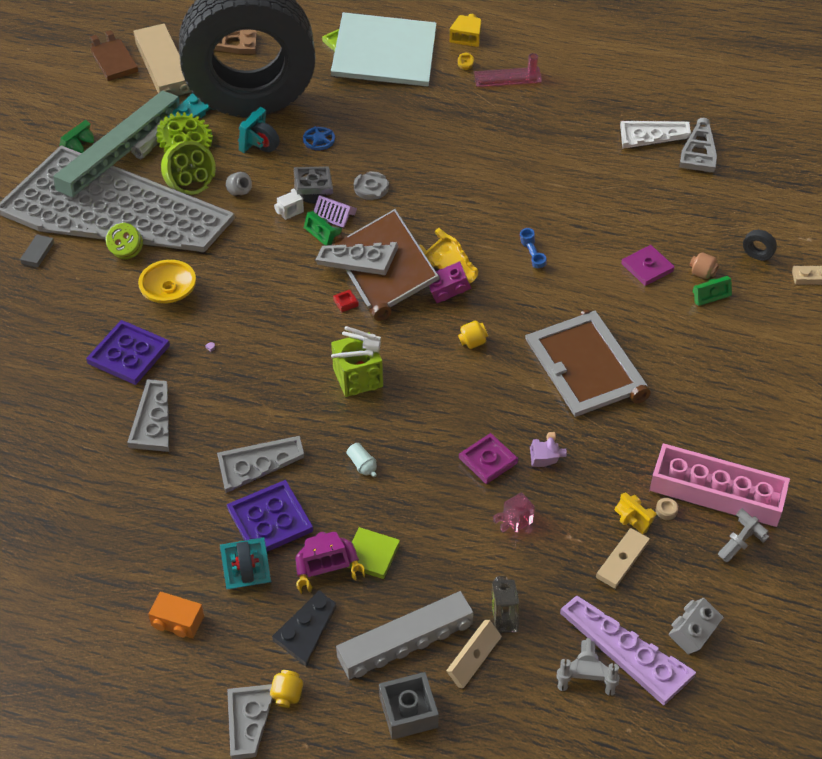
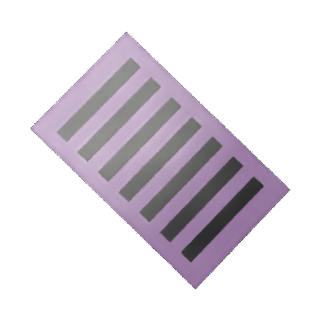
(333, 211)

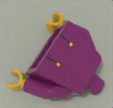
(325, 554)

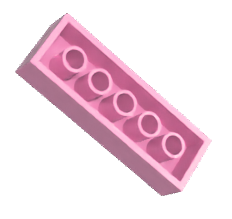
(719, 484)

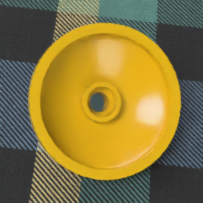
(167, 281)

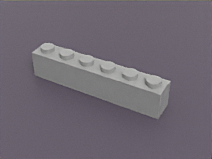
(404, 635)

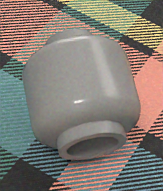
(238, 183)

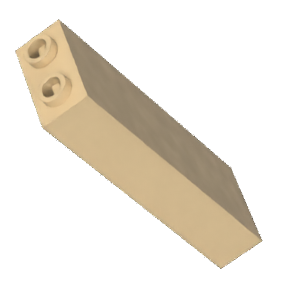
(161, 59)

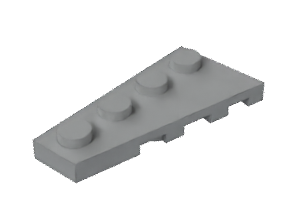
(361, 258)
(151, 422)
(254, 461)

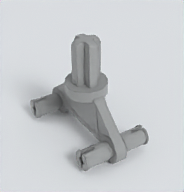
(737, 541)
(588, 667)

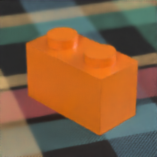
(176, 615)

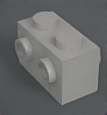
(695, 625)

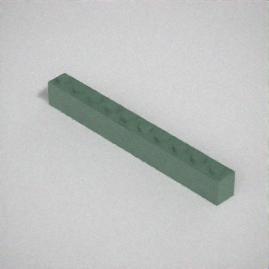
(114, 145)

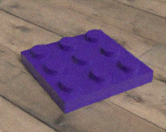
(128, 352)
(271, 515)

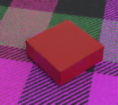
(345, 300)

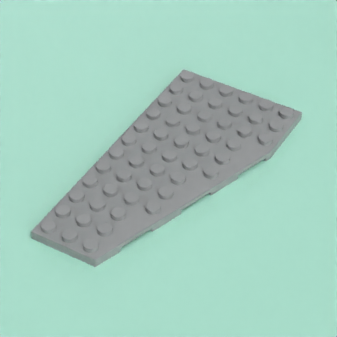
(114, 197)

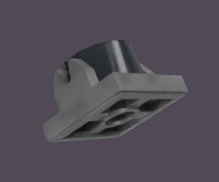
(314, 184)

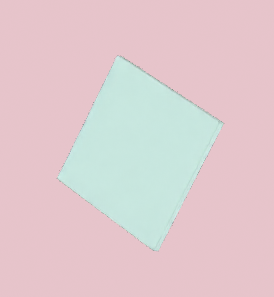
(384, 49)

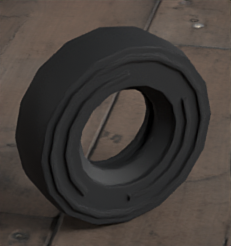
(764, 237)

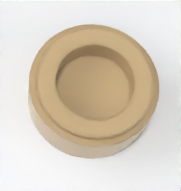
(666, 508)

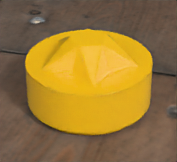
(465, 61)

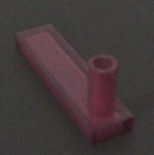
(510, 76)

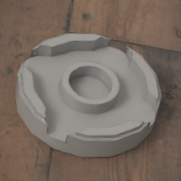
(371, 185)

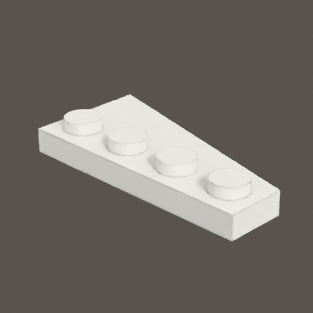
(651, 132)

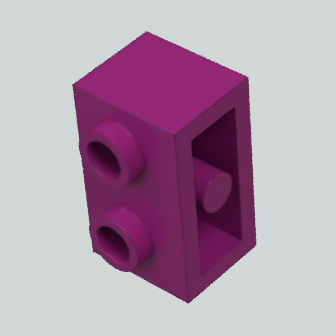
(451, 282)

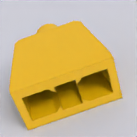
(466, 30)

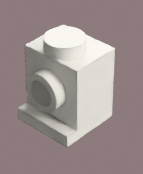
(289, 205)

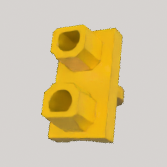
(634, 513)

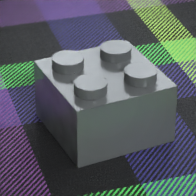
(408, 705)

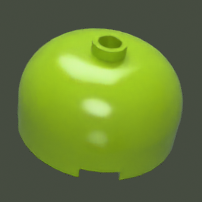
(193, 161)

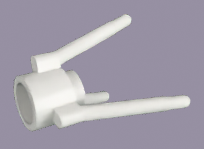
(370, 343)

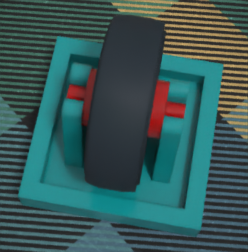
(257, 133)
(245, 563)

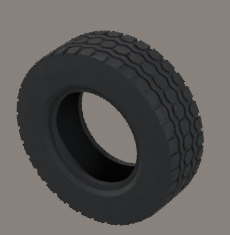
(241, 90)

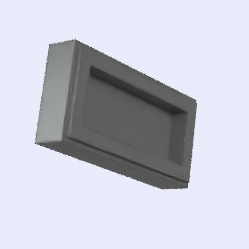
(37, 251)

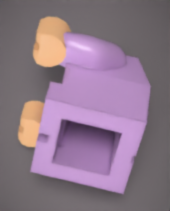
(545, 452)

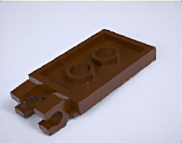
(112, 57)

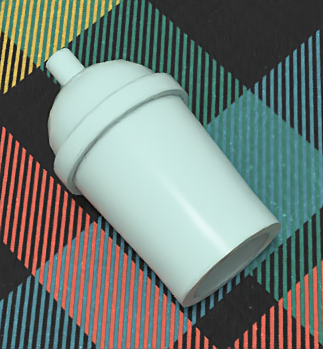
(362, 459)

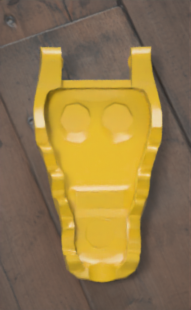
(447, 252)

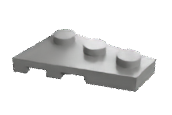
(247, 718)

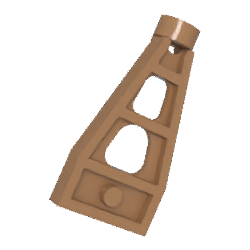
(247, 42)

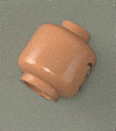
(704, 265)

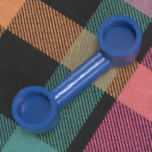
(528, 240)

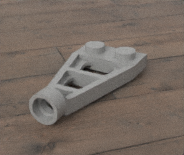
(699, 161)

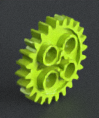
(183, 128)

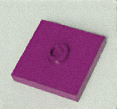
(647, 265)
(488, 458)

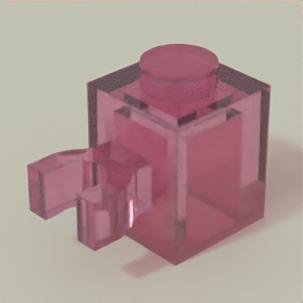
(517, 513)

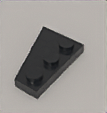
(302, 631)

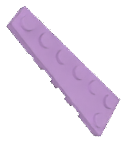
(643, 662)

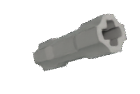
(145, 145)

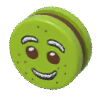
(124, 240)

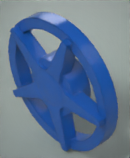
(318, 138)

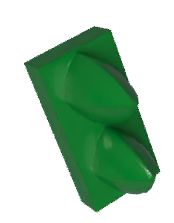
(80, 132)
(320, 228)
(712, 290)

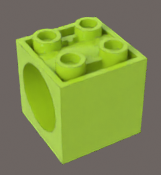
(352, 377)

